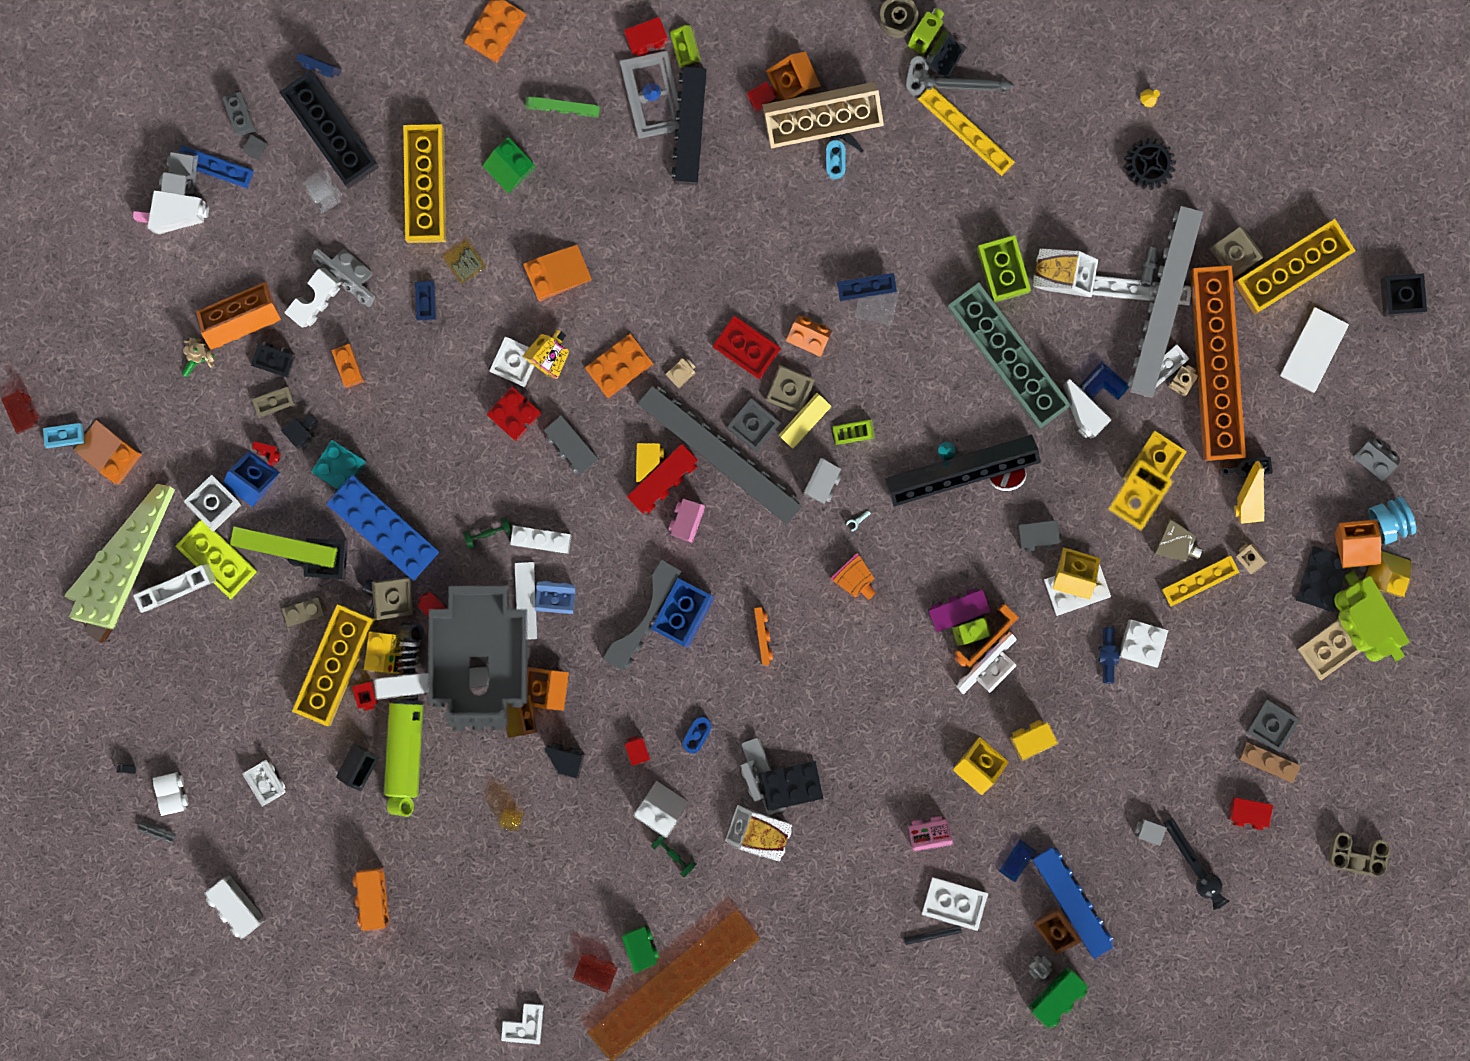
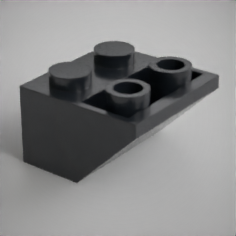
(565, 762)

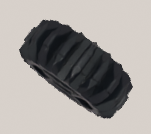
(1142, 159)

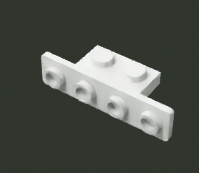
(991, 668)

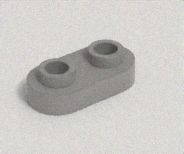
(916, 75)

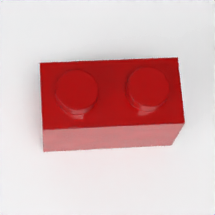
(646, 36)
(1250, 812)

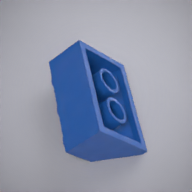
(683, 613)

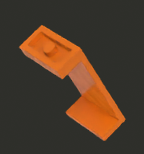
(1010, 616)

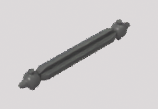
(966, 83)

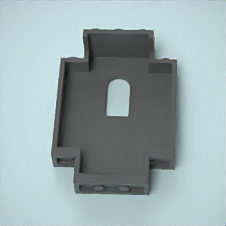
(478, 627)

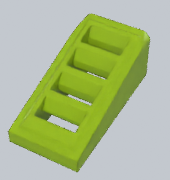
(870, 431)

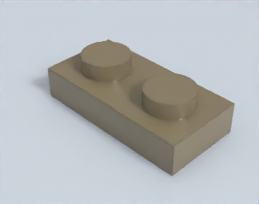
(273, 402)
(303, 612)

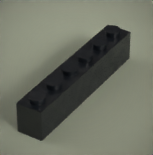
(690, 125)

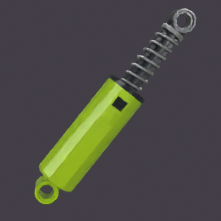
(404, 731)

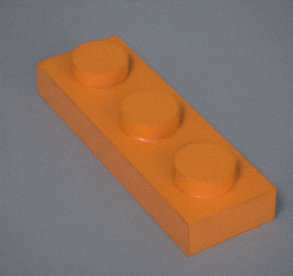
(763, 636)

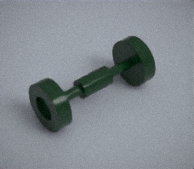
(488, 532)
(674, 855)

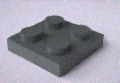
(753, 425)
(1272, 726)

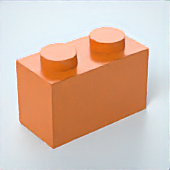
(348, 365)

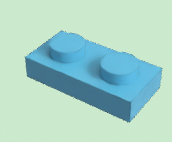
(63, 435)

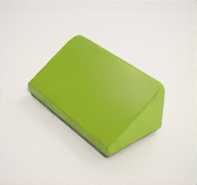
(685, 46)

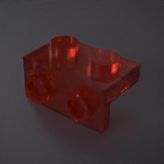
(20, 411)
(595, 972)

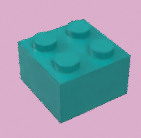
(337, 464)

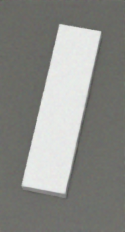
(526, 594)

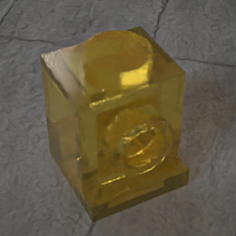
(511, 819)

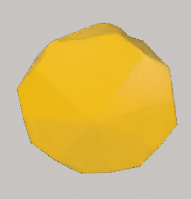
(1149, 97)

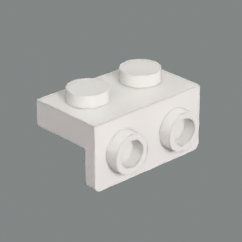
(264, 782)

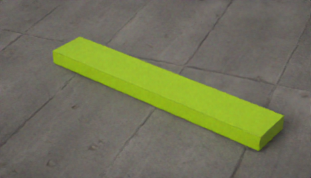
(283, 547)

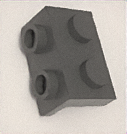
(1377, 458)

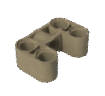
(1355, 862)

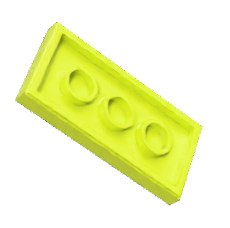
(228, 566)

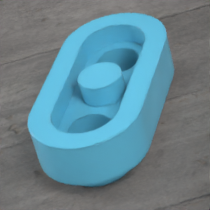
(835, 159)

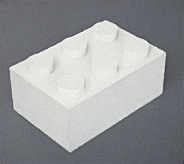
(234, 907)

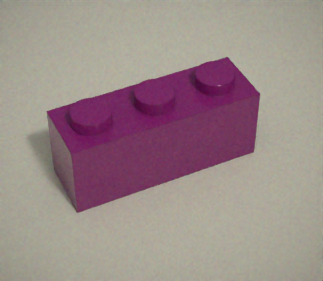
(958, 609)

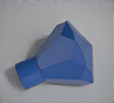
(651, 91)

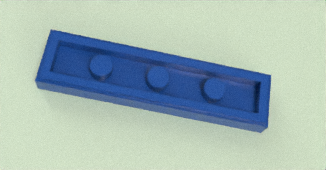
(221, 168)

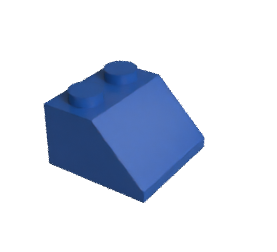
(250, 478)

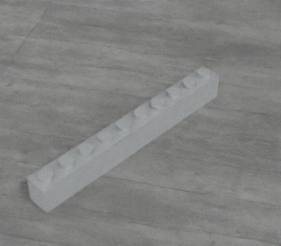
(1166, 301)

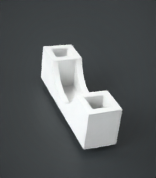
(174, 588)

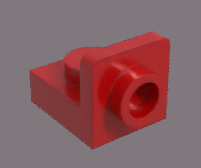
(264, 449)

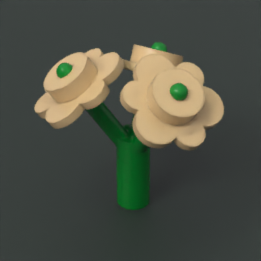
(196, 354)

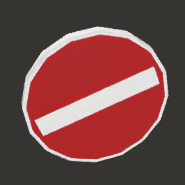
(1009, 480)

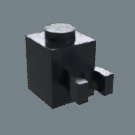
(298, 432)

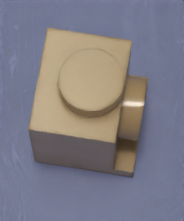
(1177, 383)
(1251, 566)

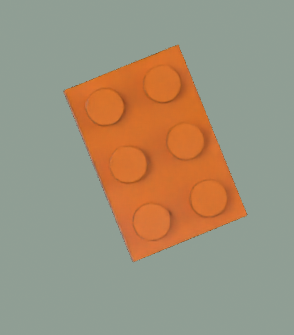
(495, 29)
(619, 365)

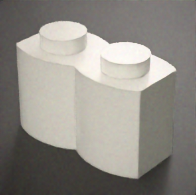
(170, 793)

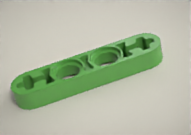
(562, 106)

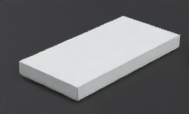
(1314, 350)

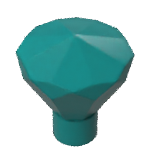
(946, 450)

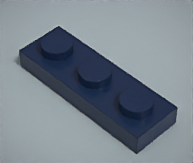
(866, 287)

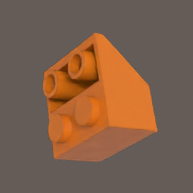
(1359, 543)

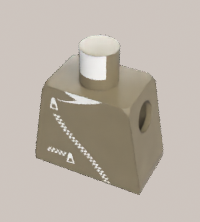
(1177, 543)

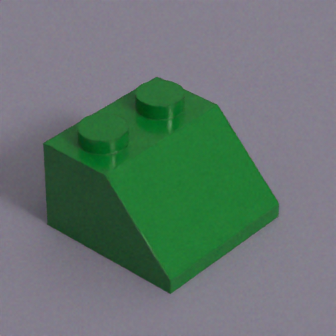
(508, 165)
(640, 949)

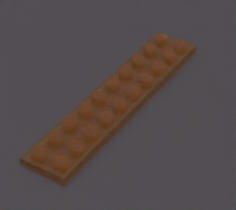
(673, 985)

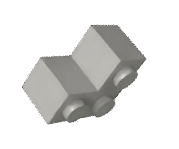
(181, 174)

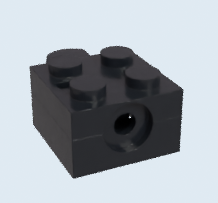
(338, 571)

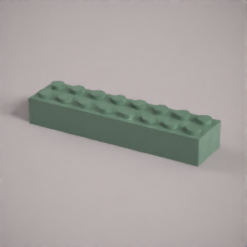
(1008, 356)

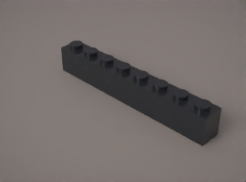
(962, 470)

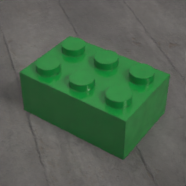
(1058, 998)

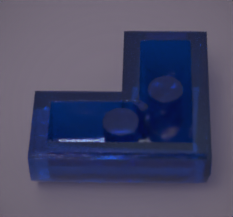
(1105, 378)

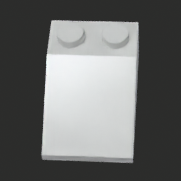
(1085, 412)

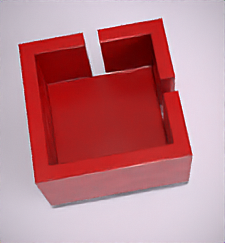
(512, 414)

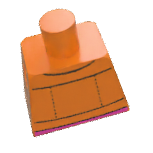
(855, 578)

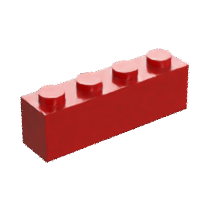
(662, 479)

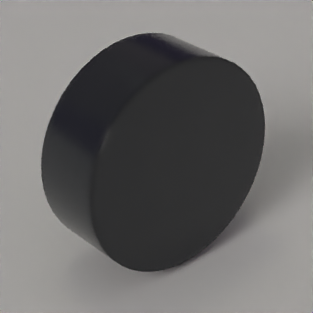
(126, 769)

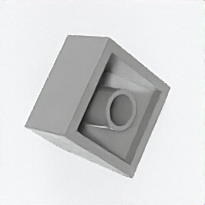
(822, 481)

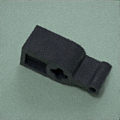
(1249, 463)

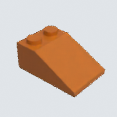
(557, 272)
(107, 453)

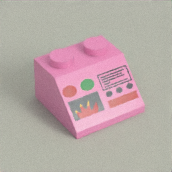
(929, 834)

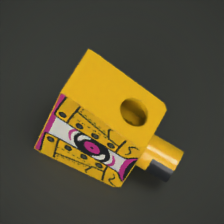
(548, 354)

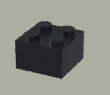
(1403, 295)

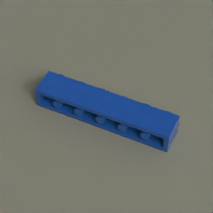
(1072, 902)

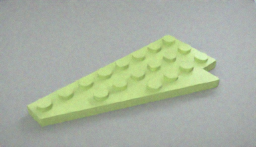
(109, 578)

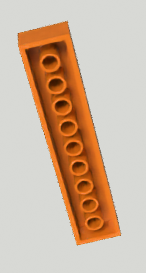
(1217, 363)

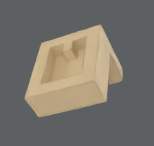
(681, 372)

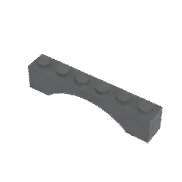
(621, 651)

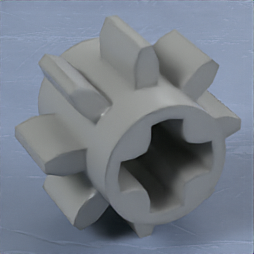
(1040, 967)

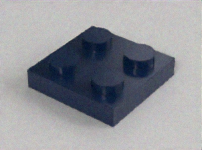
(312, 64)

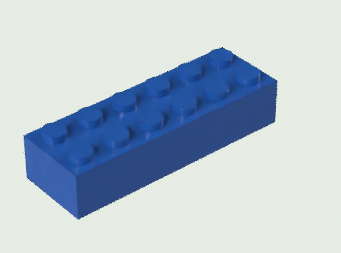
(382, 527)

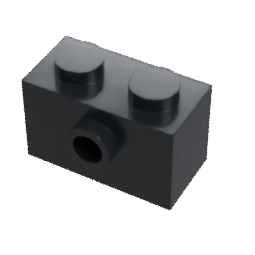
(357, 767)

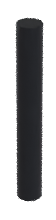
(932, 935)

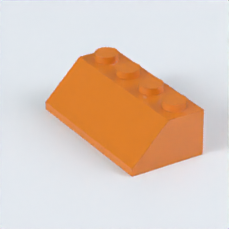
(238, 316)

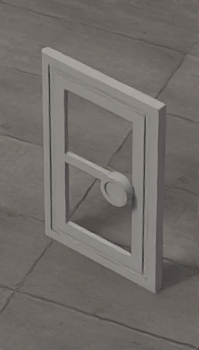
(635, 99)

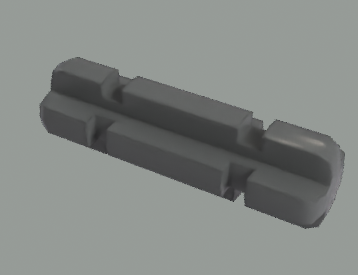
(156, 832)

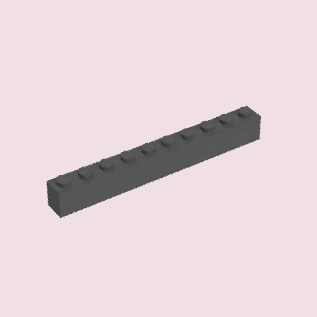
(719, 455)

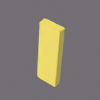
(804, 420)

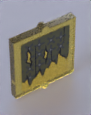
(464, 261)

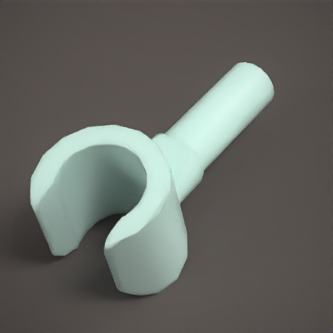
(858, 520)

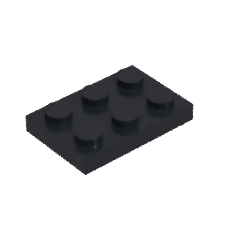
(1321, 579)
(791, 786)

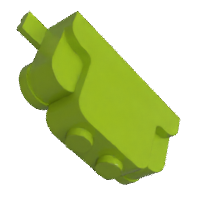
(1369, 619)

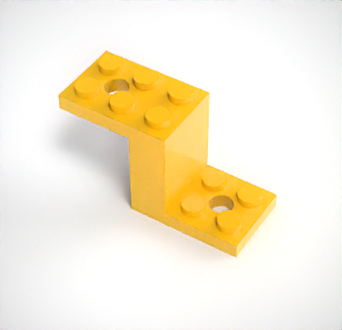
(1147, 480)

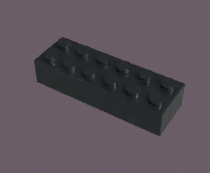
(329, 129)

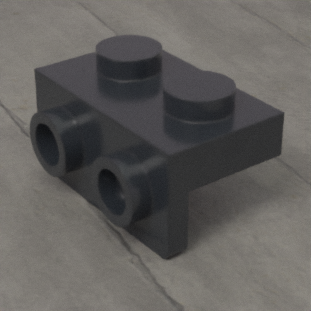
(945, 55)
(273, 360)

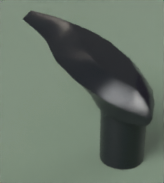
(849, 139)

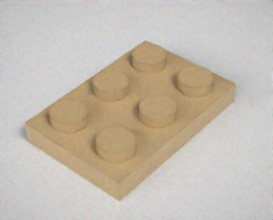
(1328, 650)

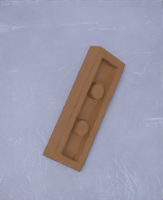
(1269, 762)

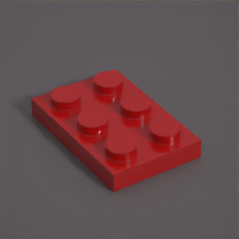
(746, 347)

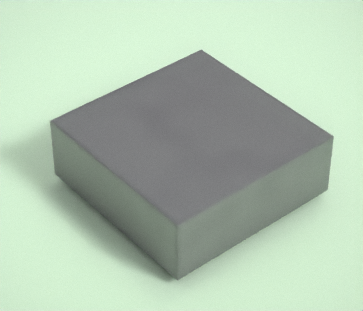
(255, 148)

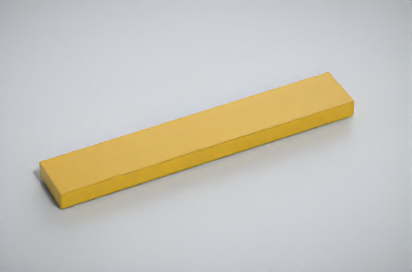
(966, 130)

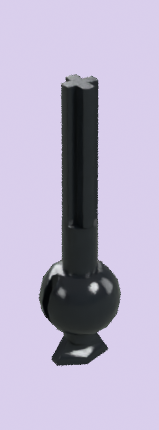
(1208, 884)

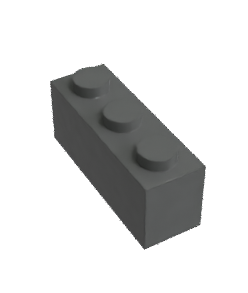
(570, 446)

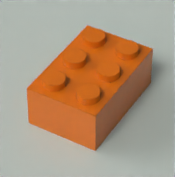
(371, 899)

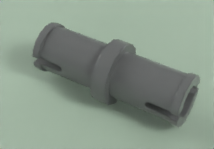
(1149, 267)

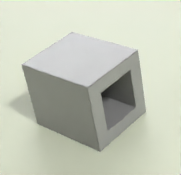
(1150, 832)

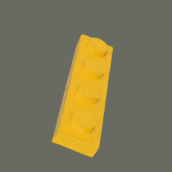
(1200, 580)

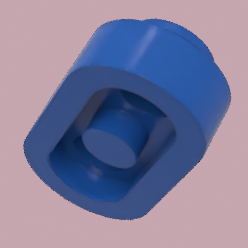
(696, 734)

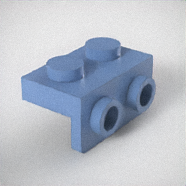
(555, 597)

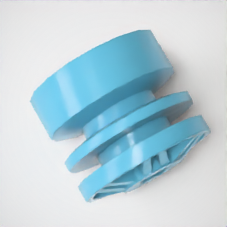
(1394, 520)

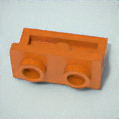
(809, 335)

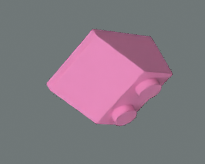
(687, 520)

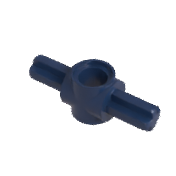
(1108, 655)

